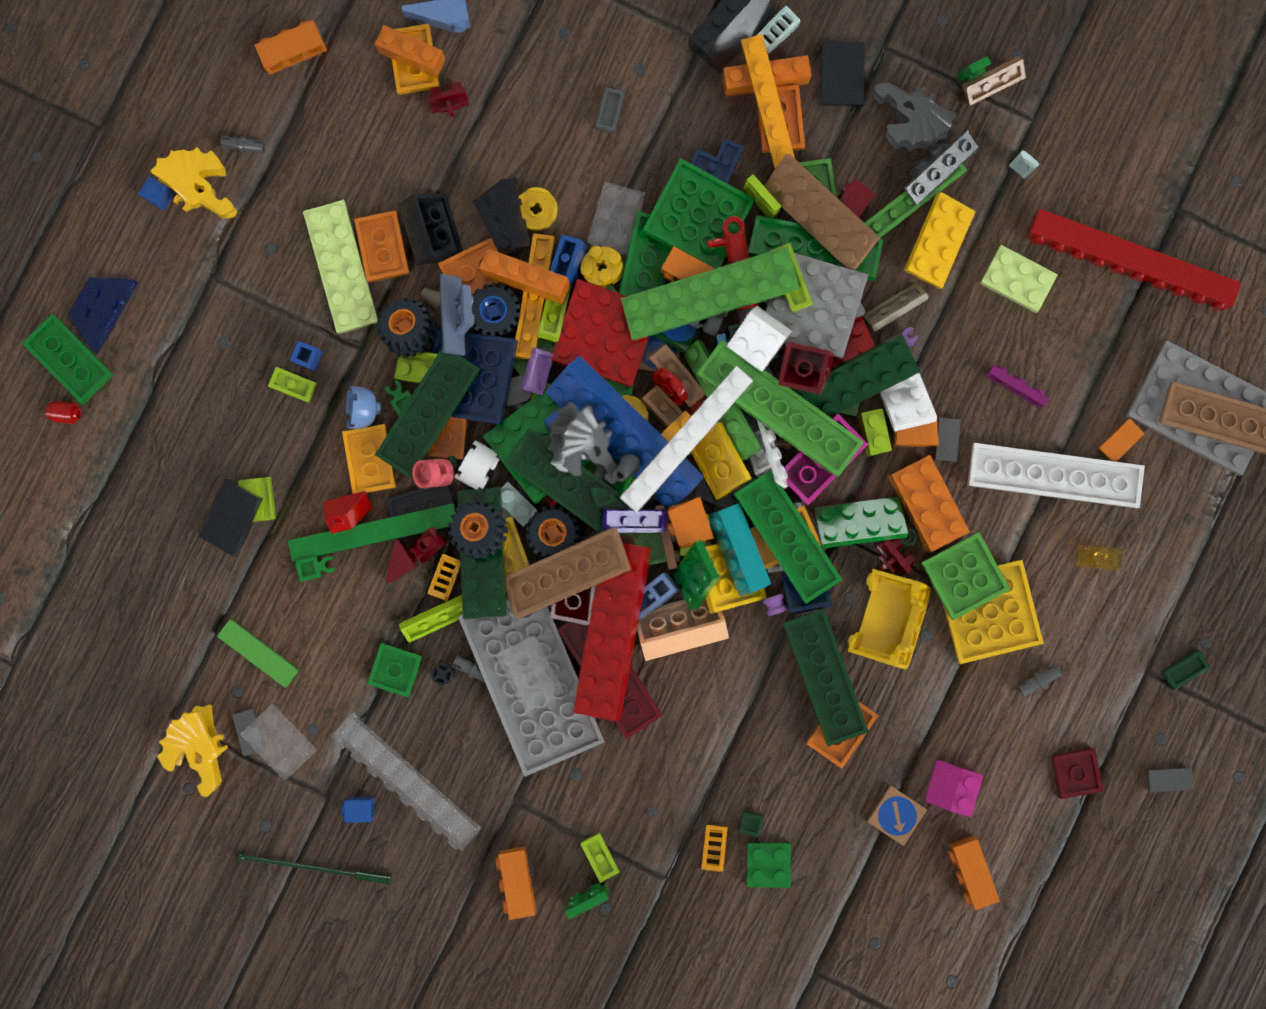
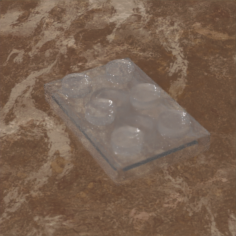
(615, 217)
(529, 673)
(278, 742)

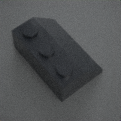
(430, 228)

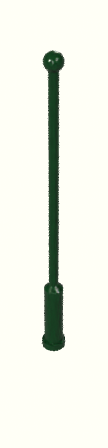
(360, 875)

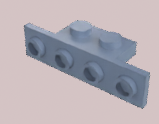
(455, 313)

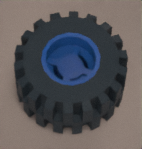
(495, 311)

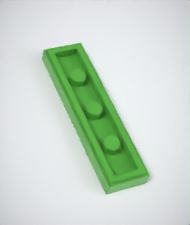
(258, 653)

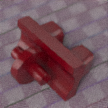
(448, 100)
(426, 546)
(893, 559)

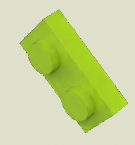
(292, 384)
(599, 857)

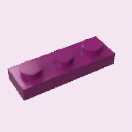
(1017, 386)

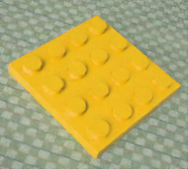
(1000, 624)

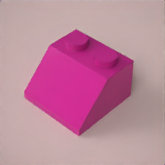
(953, 788)

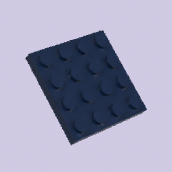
(489, 391)

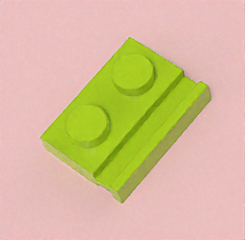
(762, 197)
(414, 368)
(262, 488)

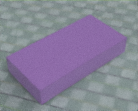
(537, 371)

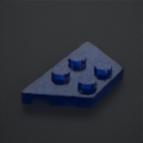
(100, 308)

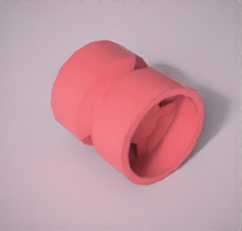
(433, 473)

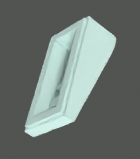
(790, 17)
(1024, 164)

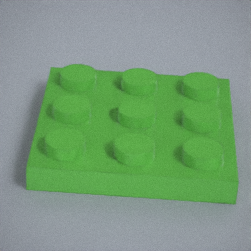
(965, 576)

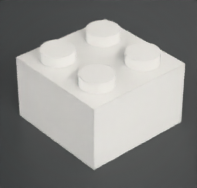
(759, 338)

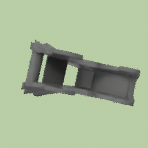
(922, 118)
(577, 437)

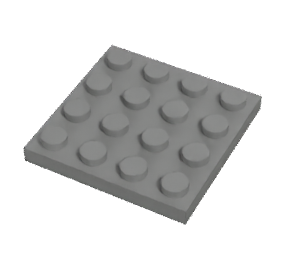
(835, 302)

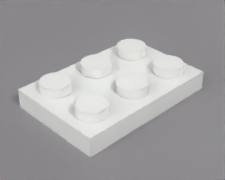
(908, 404)

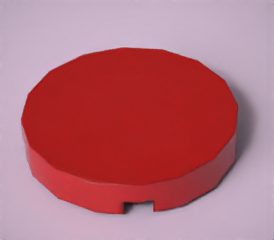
(670, 385)

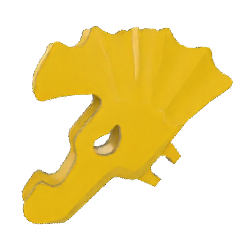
(185, 174)
(197, 738)

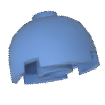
(361, 407)

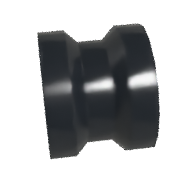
(439, 676)

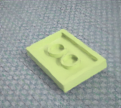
(1018, 279)

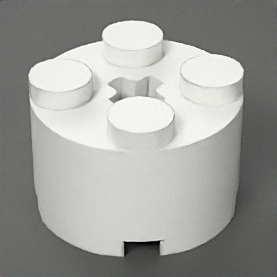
(477, 465)

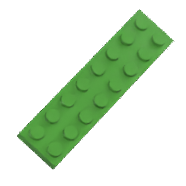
(710, 293)
(784, 412)

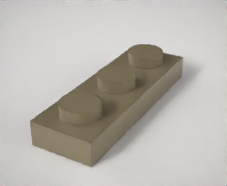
(895, 307)

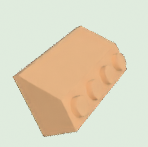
(678, 628)

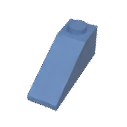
(443, 14)
(657, 593)

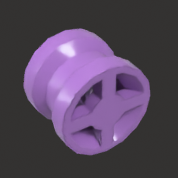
(775, 604)

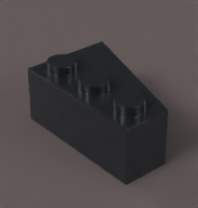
(503, 217)

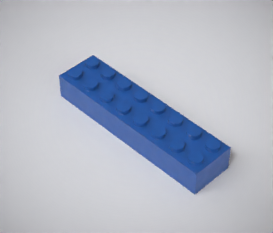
(629, 430)

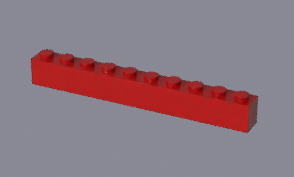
(1133, 259)

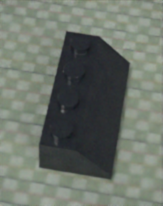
(721, 33)

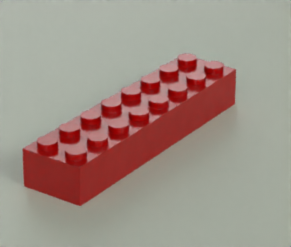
(612, 639)

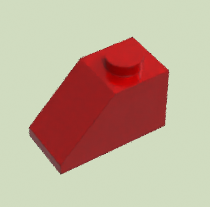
(346, 511)

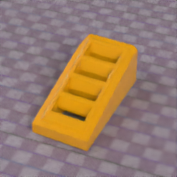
(445, 558)
(714, 867)

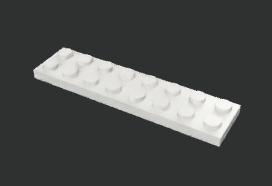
(1056, 475)

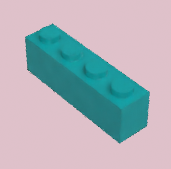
(739, 549)

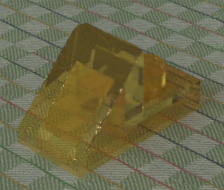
(1099, 557)

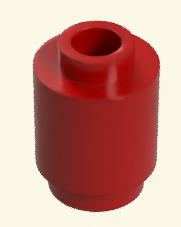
(63, 412)

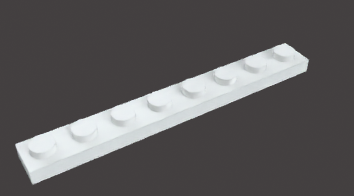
(686, 439)

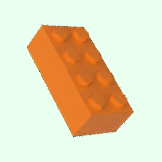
(928, 504)

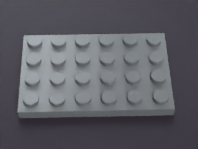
(1188, 369)

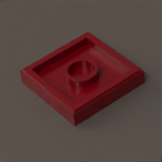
(1077, 773)

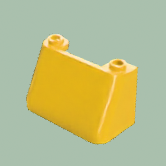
(891, 619)

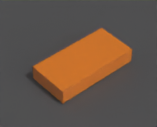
(1121, 441)

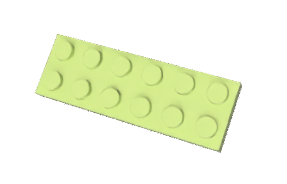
(340, 266)

